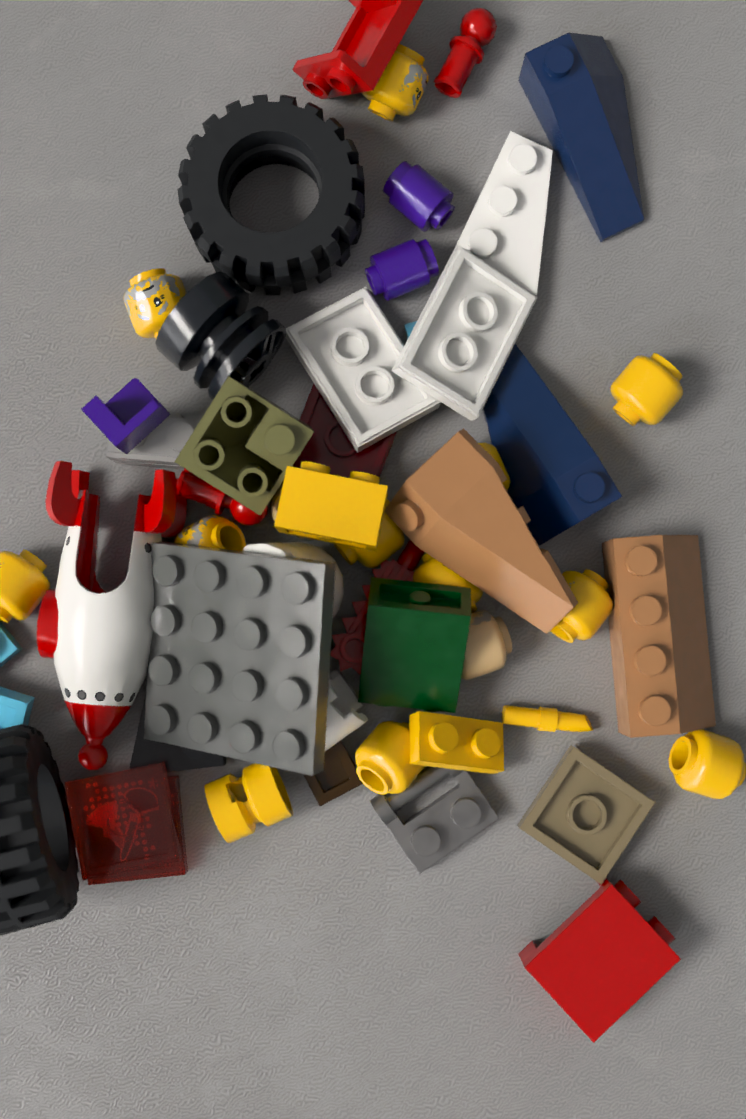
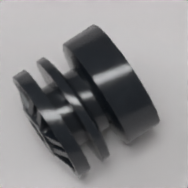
(218, 335)

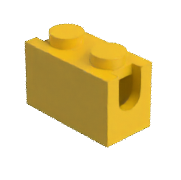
(332, 506)

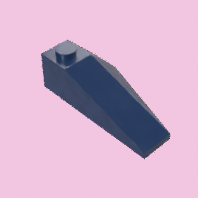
(587, 122)
(544, 453)

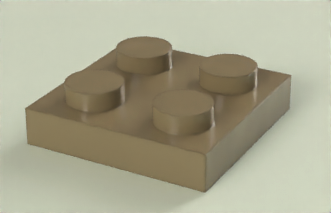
(586, 814)

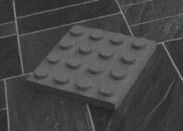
(240, 655)

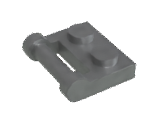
(441, 824)

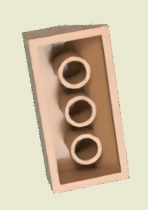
(658, 635)

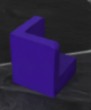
(127, 415)

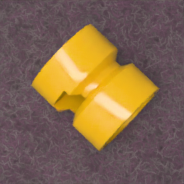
(247, 800)

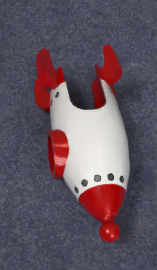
(94, 634)

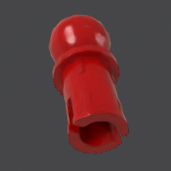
(476, 31)
(200, 491)

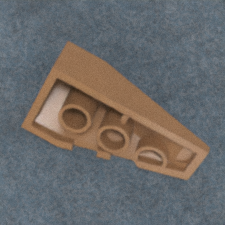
(470, 524)

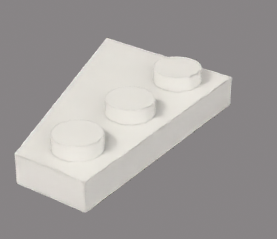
(511, 212)

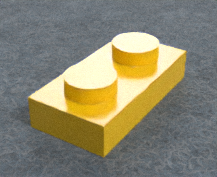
(456, 742)

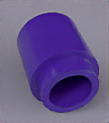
(419, 196)
(402, 269)

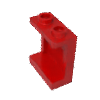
(361, 49)
(601, 958)

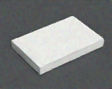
(465, 333)
(351, 361)

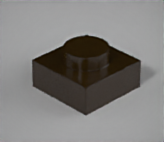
(338, 775)

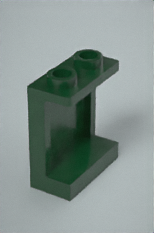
(414, 644)

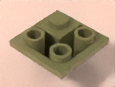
(244, 445)

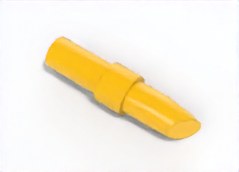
(545, 719)

